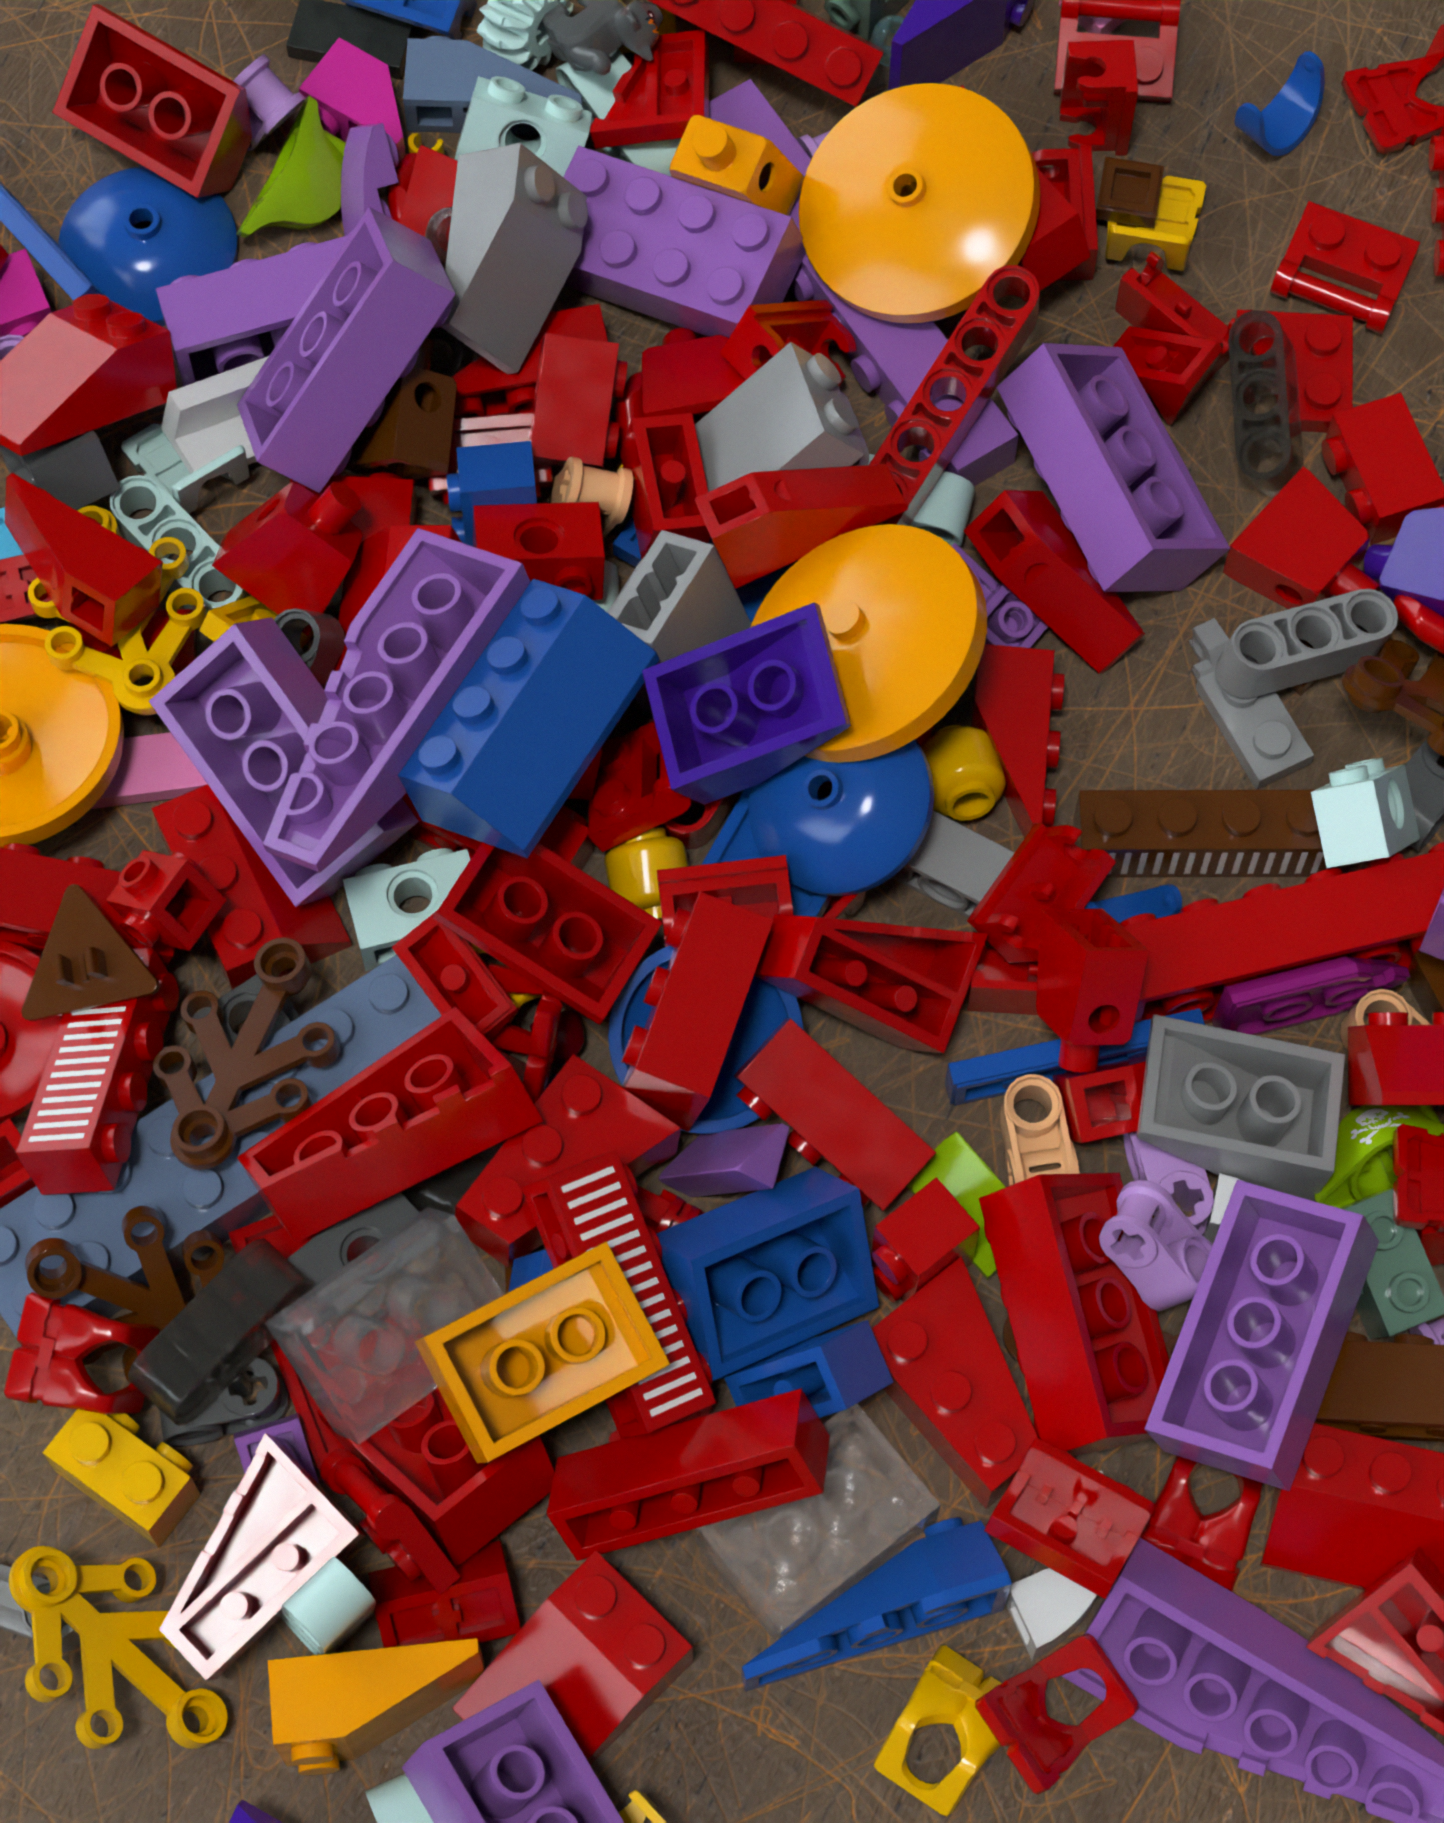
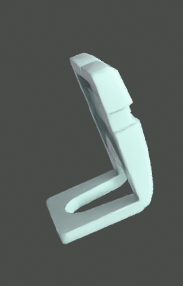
(155, 457)

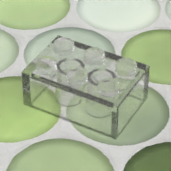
(360, 1325)
(814, 1549)

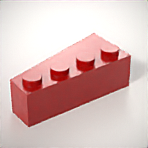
(390, 1127)

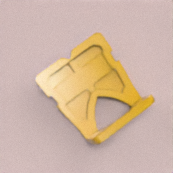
(1173, 228)
(942, 1696)

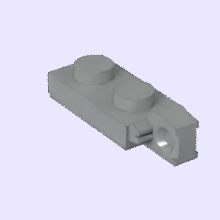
(1255, 727)

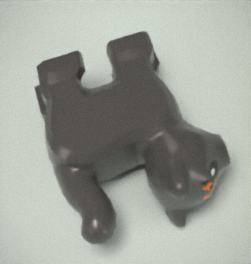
(601, 30)

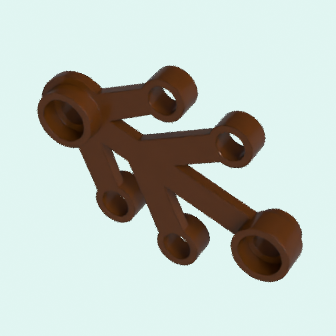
(1381, 685)
(243, 1063)
(151, 1304)

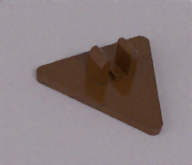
(85, 963)

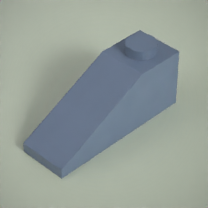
(443, 78)

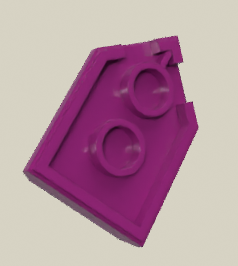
(1303, 994)

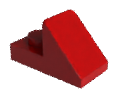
(1169, 366)

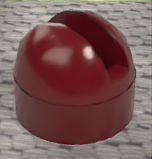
(570, 1036)

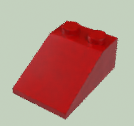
(82, 373)
(435, 1474)
(594, 1652)

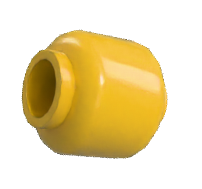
(964, 772)
(634, 866)

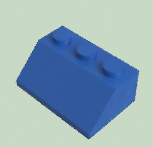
(771, 1269)

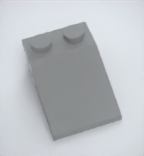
(509, 250)
(1242, 1104)

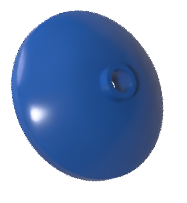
(130, 263)
(856, 833)
(760, 1015)

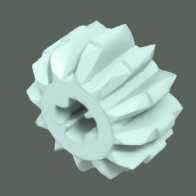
(517, 30)

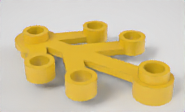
(136, 660)
(104, 1644)

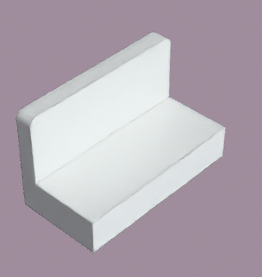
(205, 417)

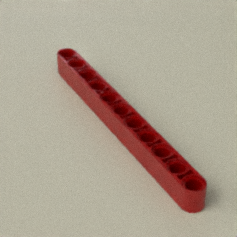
(936, 429)

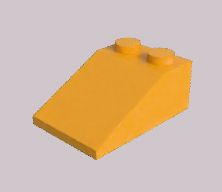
(542, 1353)
(355, 1700)

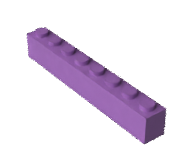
(888, 354)

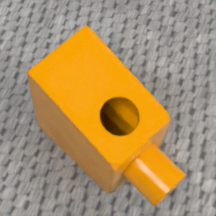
(735, 163)

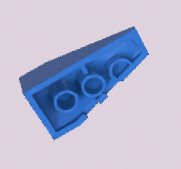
(920, 1591)

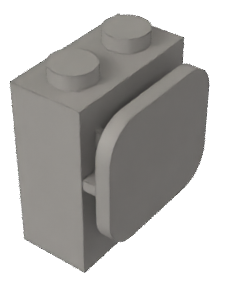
(782, 420)
(678, 600)

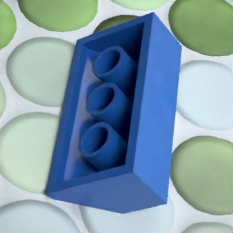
(527, 720)

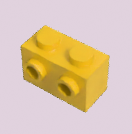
(123, 1473)

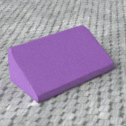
(728, 1161)

